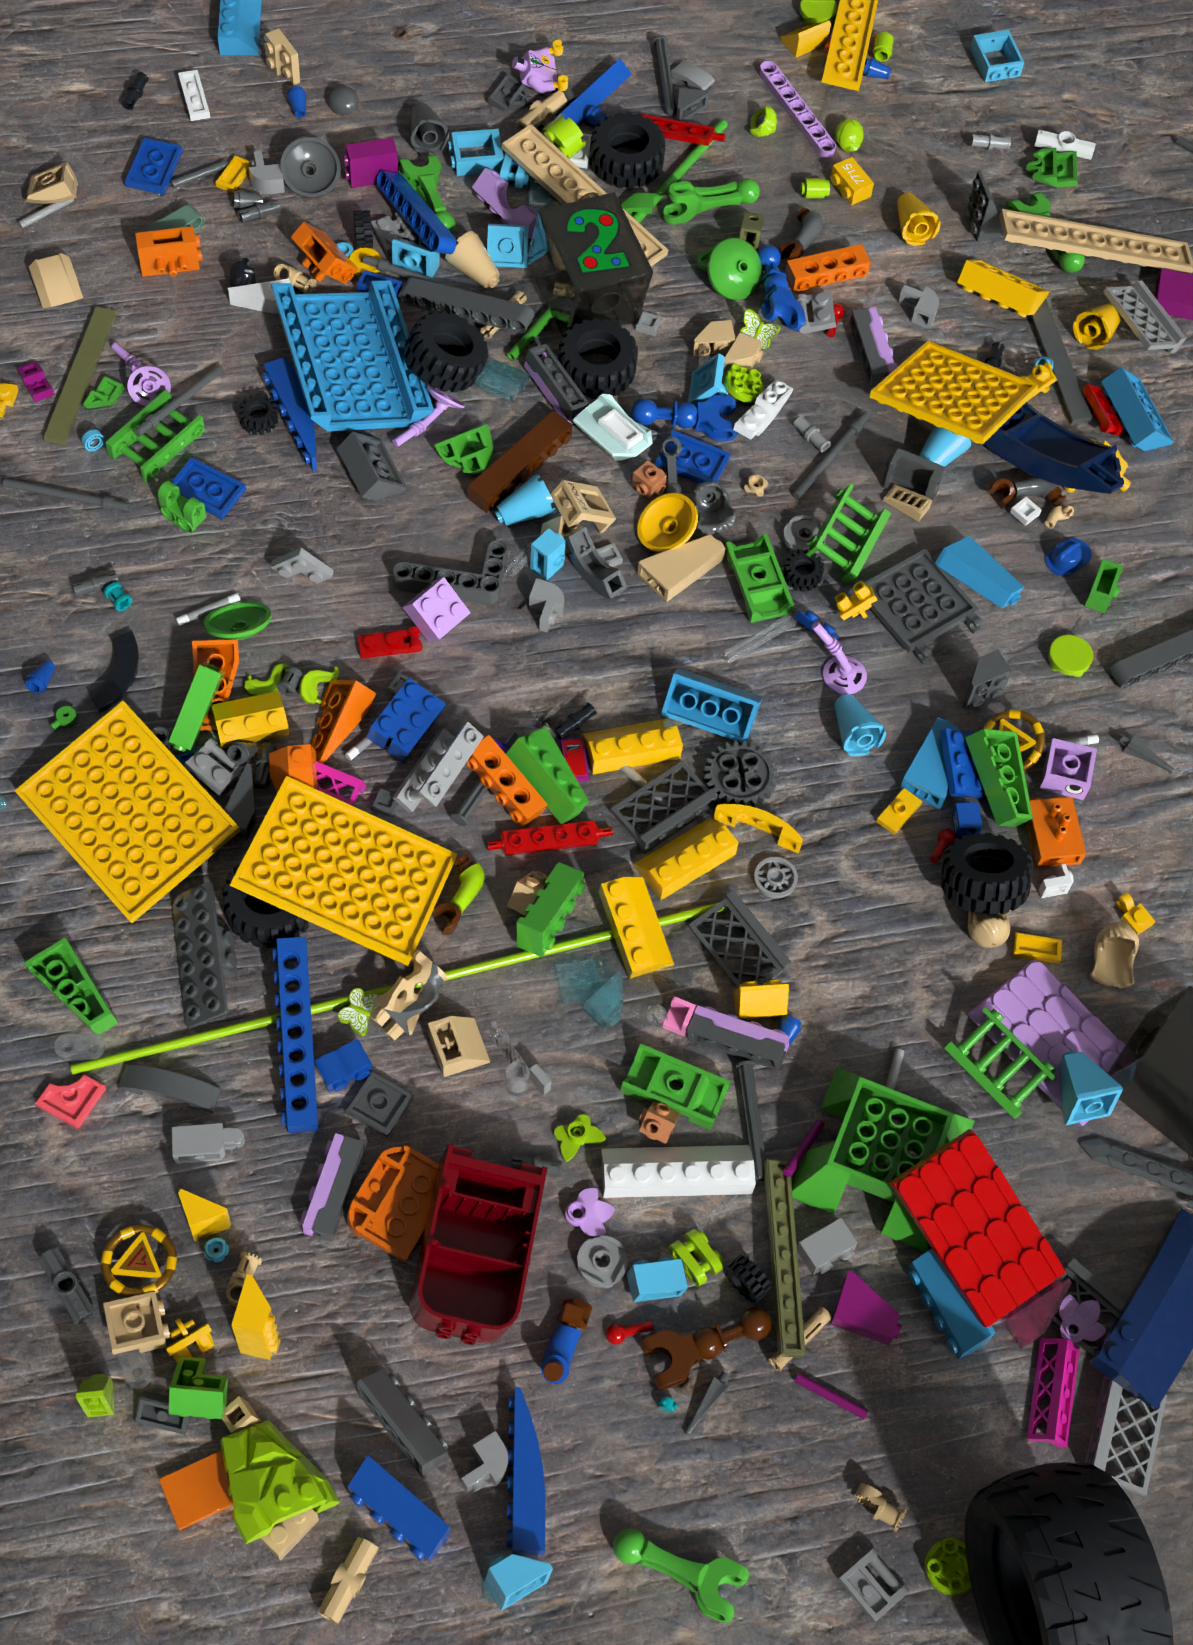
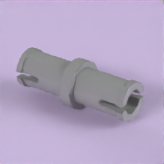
(990, 141)
(812, 433)

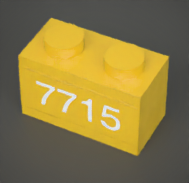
(851, 181)

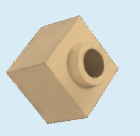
(239, 1415)

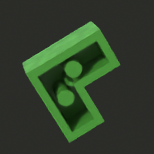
(195, 1392)

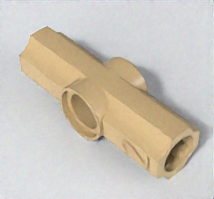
(542, 112)
(348, 1580)

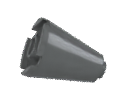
(427, 130)

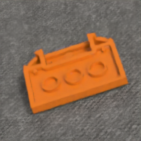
(394, 1201)

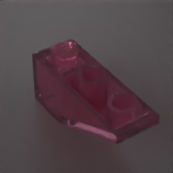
(1034, 1319)

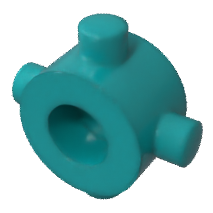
(667, 1404)

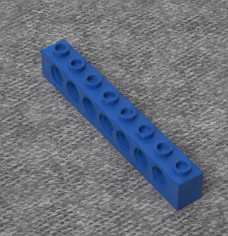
(306, 1118)

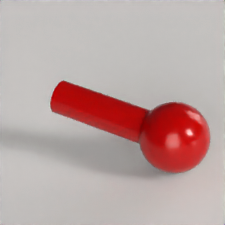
(839, 313)
(945, 838)
(616, 1333)

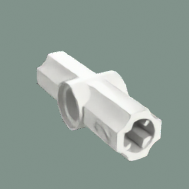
(1065, 142)

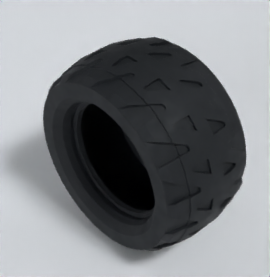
(1064, 1561)

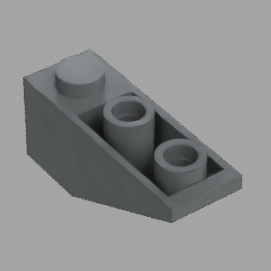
(242, 802)

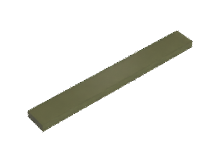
(80, 376)
(784, 1260)

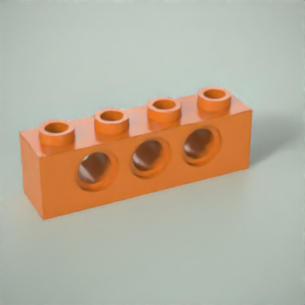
(827, 267)
(504, 769)

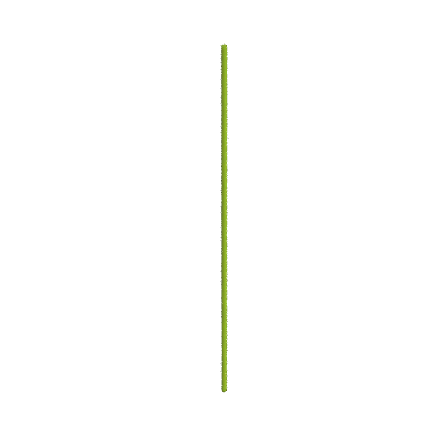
(344, 1001)

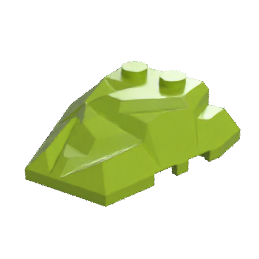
(270, 1480)

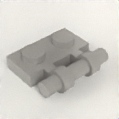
(387, 230)

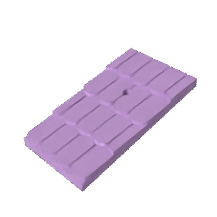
(1048, 1024)

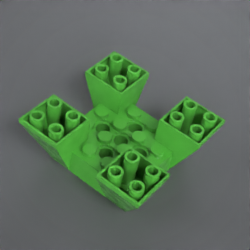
(852, 1157)

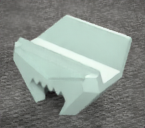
(588, 422)

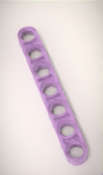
(797, 116)

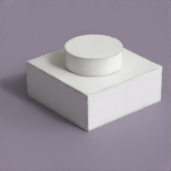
(1025, 511)

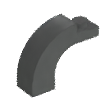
(592, 568)

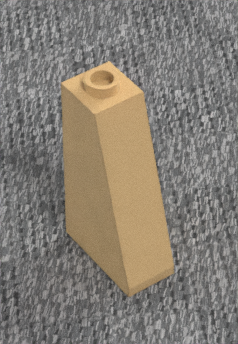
(680, 567)

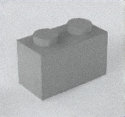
(827, 1247)

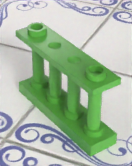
(122, 439)
(868, 536)
(995, 1085)

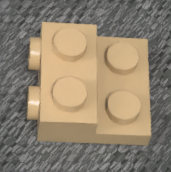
(282, 56)
(136, 1323)

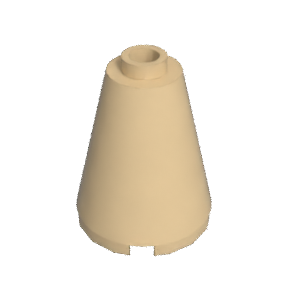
(474, 261)

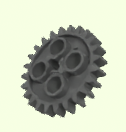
(761, 773)

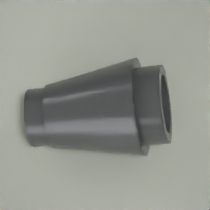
(245, 199)
(241, 752)

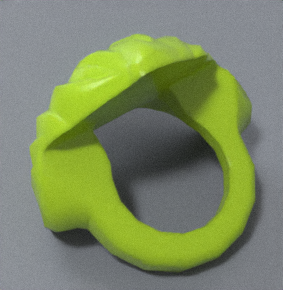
(769, 123)

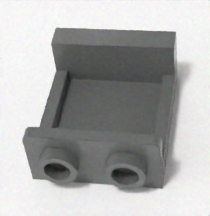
(913, 473)

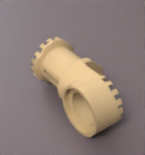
(294, 274)
(246, 1266)
(883, 1510)

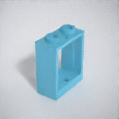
(1001, 41)
(476, 138)

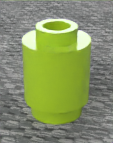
(883, 46)
(815, 188)

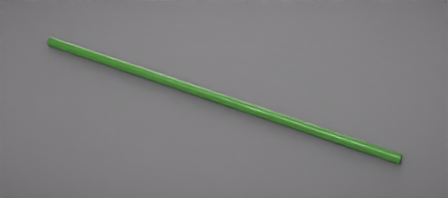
(544, 320)

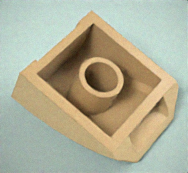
(53, 185)
(55, 280)

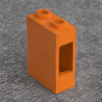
(168, 251)
(324, 254)
(1055, 832)

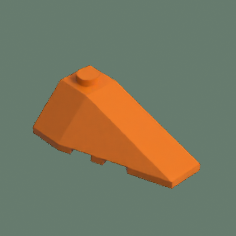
(223, 655)
(295, 762)

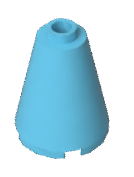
(944, 446)
(526, 503)
(857, 726)

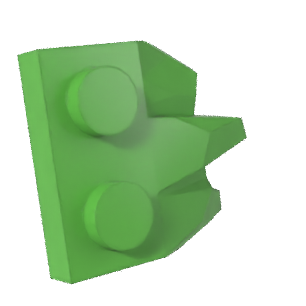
(1054, 167)

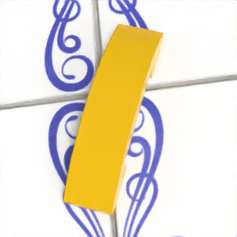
(760, 819)

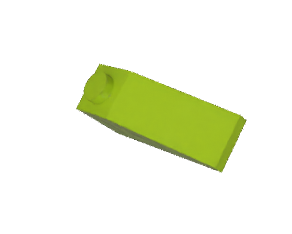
(96, 1396)

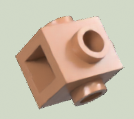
(649, 480)
(658, 1121)

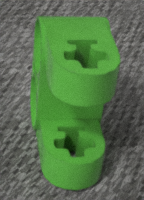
(178, 509)

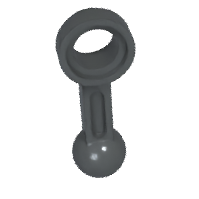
(672, 486)

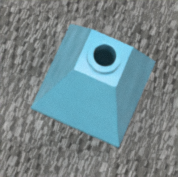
(1086, 1089)

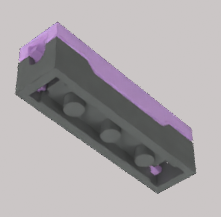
(872, 344)
(555, 382)
(738, 1037)
(333, 1188)

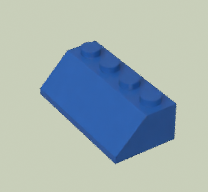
(399, 1510)

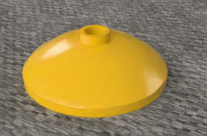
(664, 515)

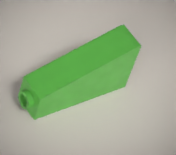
(196, 706)

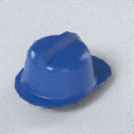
(1068, 556)

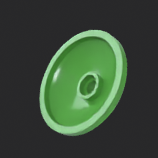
(725, 269)
(238, 620)

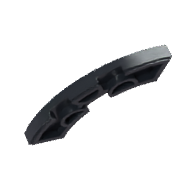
(122, 675)

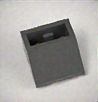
(987, 679)

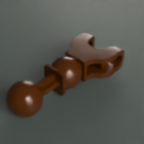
(705, 1344)

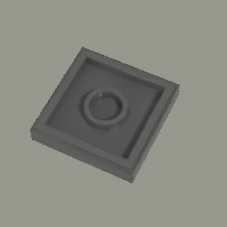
(379, 1104)

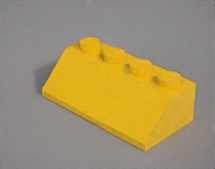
(1002, 287)
(633, 745)
(687, 857)
(635, 926)
(254, 1323)

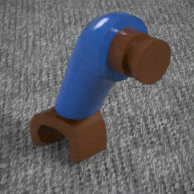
(562, 1344)

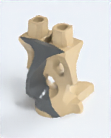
(402, 1003)

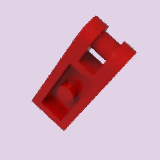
(1102, 410)
(390, 643)

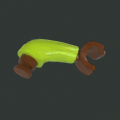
(472, 881)

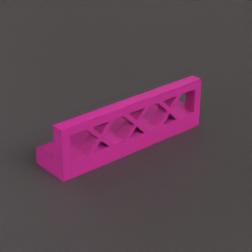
(342, 779)
(1062, 1391)

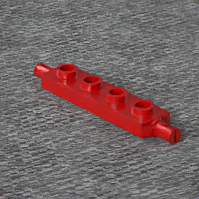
(687, 131)
(549, 838)

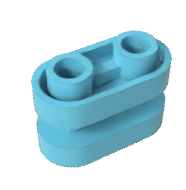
(521, 177)

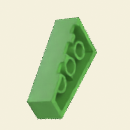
(549, 773)
(1002, 775)
(549, 910)
(70, 982)

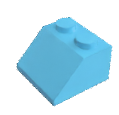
(415, 257)
(514, 1578)

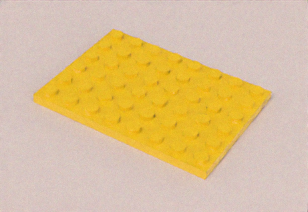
(127, 811)
(345, 870)

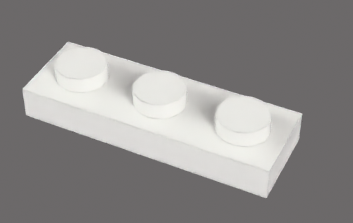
(194, 95)

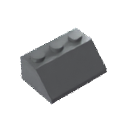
(370, 467)

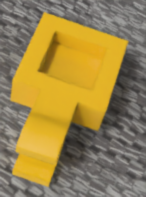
(8, 395)
(1135, 917)

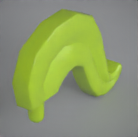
(309, 683)
(256, 687)

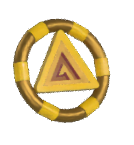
(1025, 741)
(138, 1260)

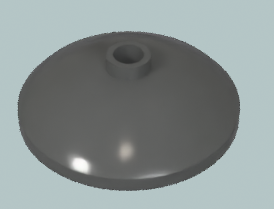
(312, 154)

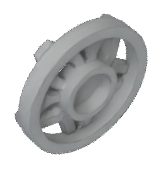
(775, 877)

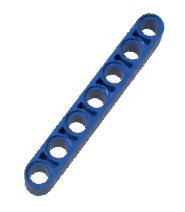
(416, 212)

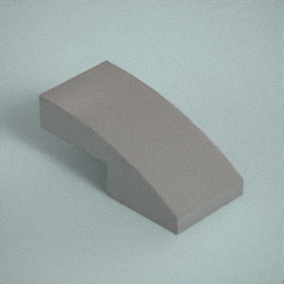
(695, 76)

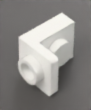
(1057, 884)

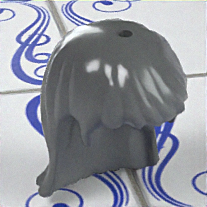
(713, 510)

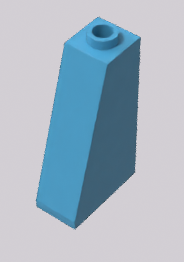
(980, 572)
(927, 773)

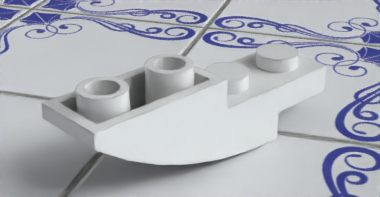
(764, 410)

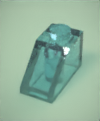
(607, 1002)

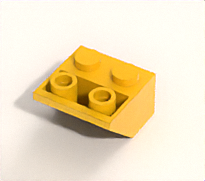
(761, 1001)

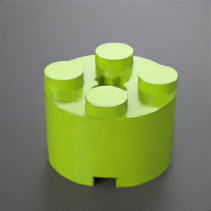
(564, 135)

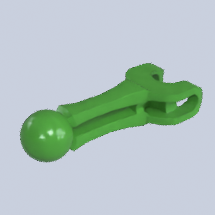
(424, 183)
(695, 200)
(1040, 205)
(701, 1579)

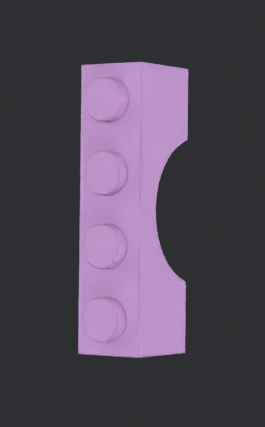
(493, 189)

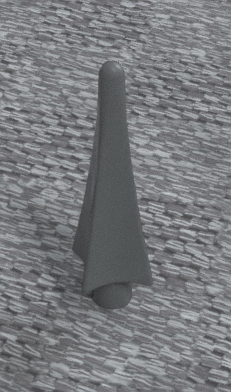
(1139, 749)
(714, 1392)

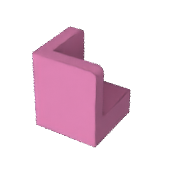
(679, 1016)

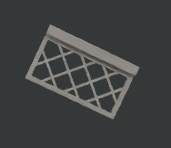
(1156, 319)
(1103, 1429)

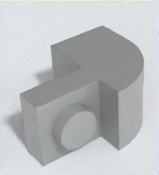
(265, 178)
(923, 303)
(548, 599)
(493, 1460)

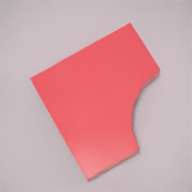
(73, 1101)

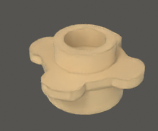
(756, 480)

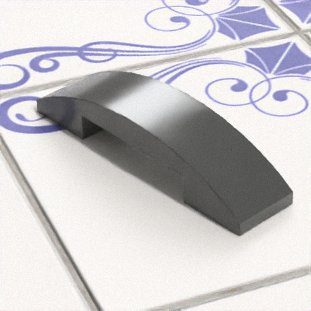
(171, 1086)

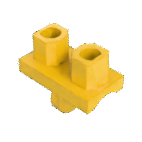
(1042, 376)
(856, 603)
(200, 1336)

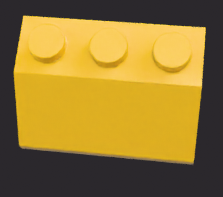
(250, 719)

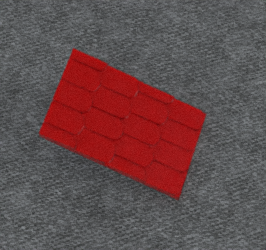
(978, 1227)

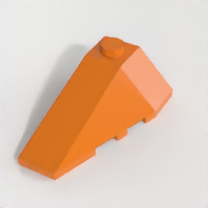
(344, 707)

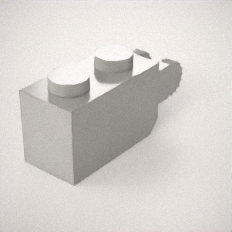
(204, 1142)

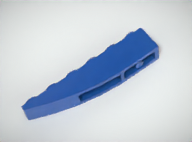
(291, 404)
(526, 1483)

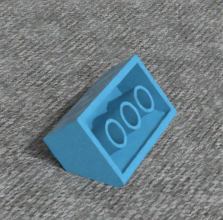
(239, 27)
(1136, 410)
(711, 705)
(948, 1306)

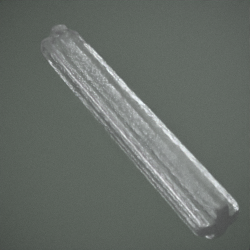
(759, 638)

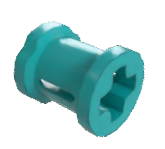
(118, 596)

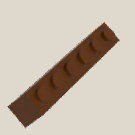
(519, 462)

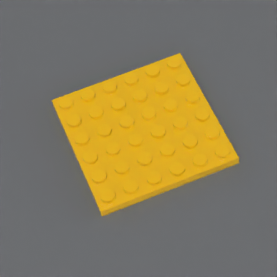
(954, 392)

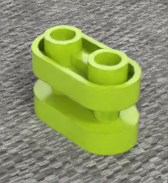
(698, 1243)

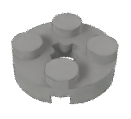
(793, 530)
(597, 1248)

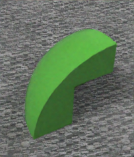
(468, 451)

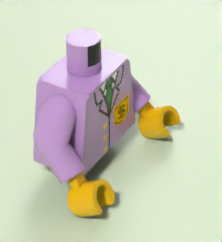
(539, 70)

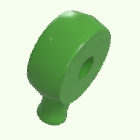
(65, 717)

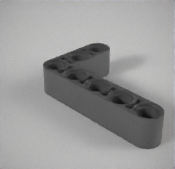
(457, 579)

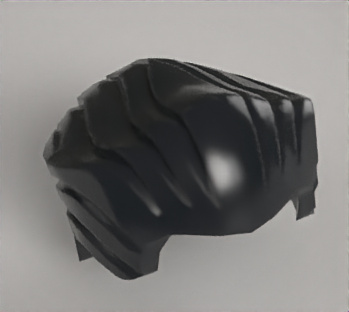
(240, 273)

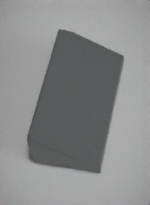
(154, 1412)

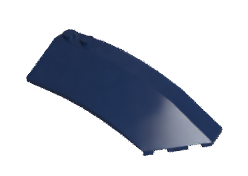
(1056, 453)
(1156, 1322)

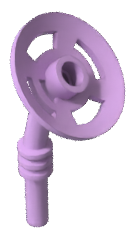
(146, 382)
(443, 401)
(844, 671)

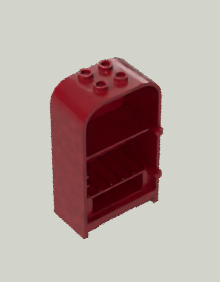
(476, 1247)

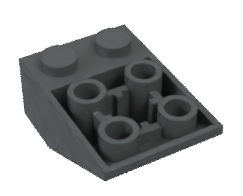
(983, 211)

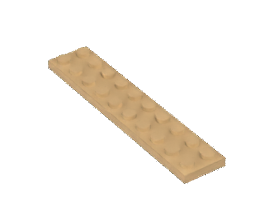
(566, 180)
(1095, 241)

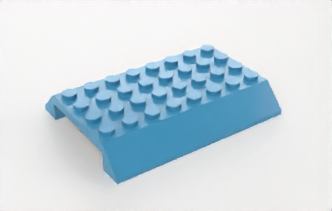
(352, 358)

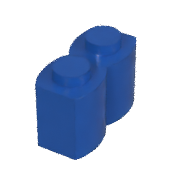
(343, 1066)

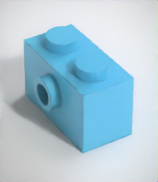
(547, 554)
(657, 1279)

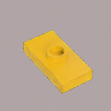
(899, 811)

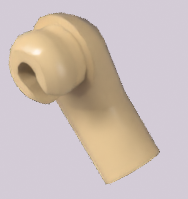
(1058, 513)

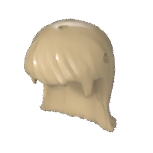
(988, 930)
(1115, 955)

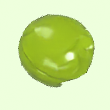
(849, 134)

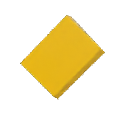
(807, 38)
(203, 1215)

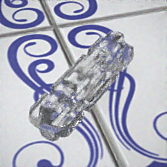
(519, 560)

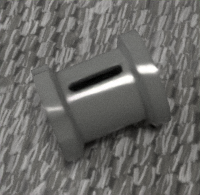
(290, 681)

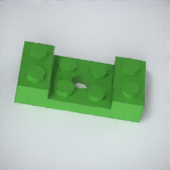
(766, 596)
(697, 1099)

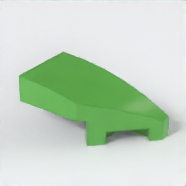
(639, 203)
(105, 395)

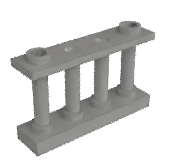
(438, 767)

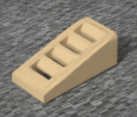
(910, 510)

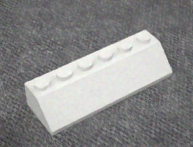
(677, 1171)

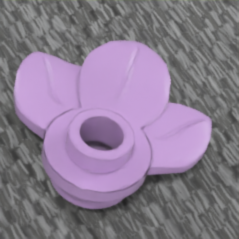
(593, 1213)
(1083, 1317)

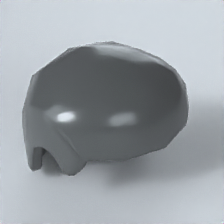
(343, 100)

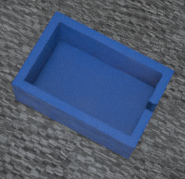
(406, 720)

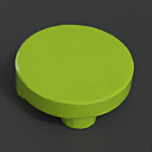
(818, 11)
(743, 383)
(1070, 655)
(948, 1567)

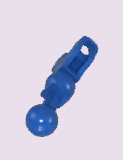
(778, 298)
(705, 416)

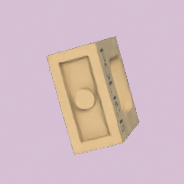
(576, 508)

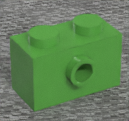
(1104, 586)

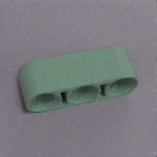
(183, 217)

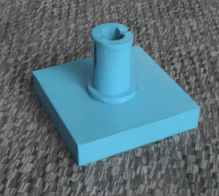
(508, 245)
(707, 380)

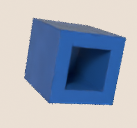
(966, 818)

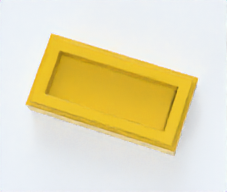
(233, 174)
(1037, 948)

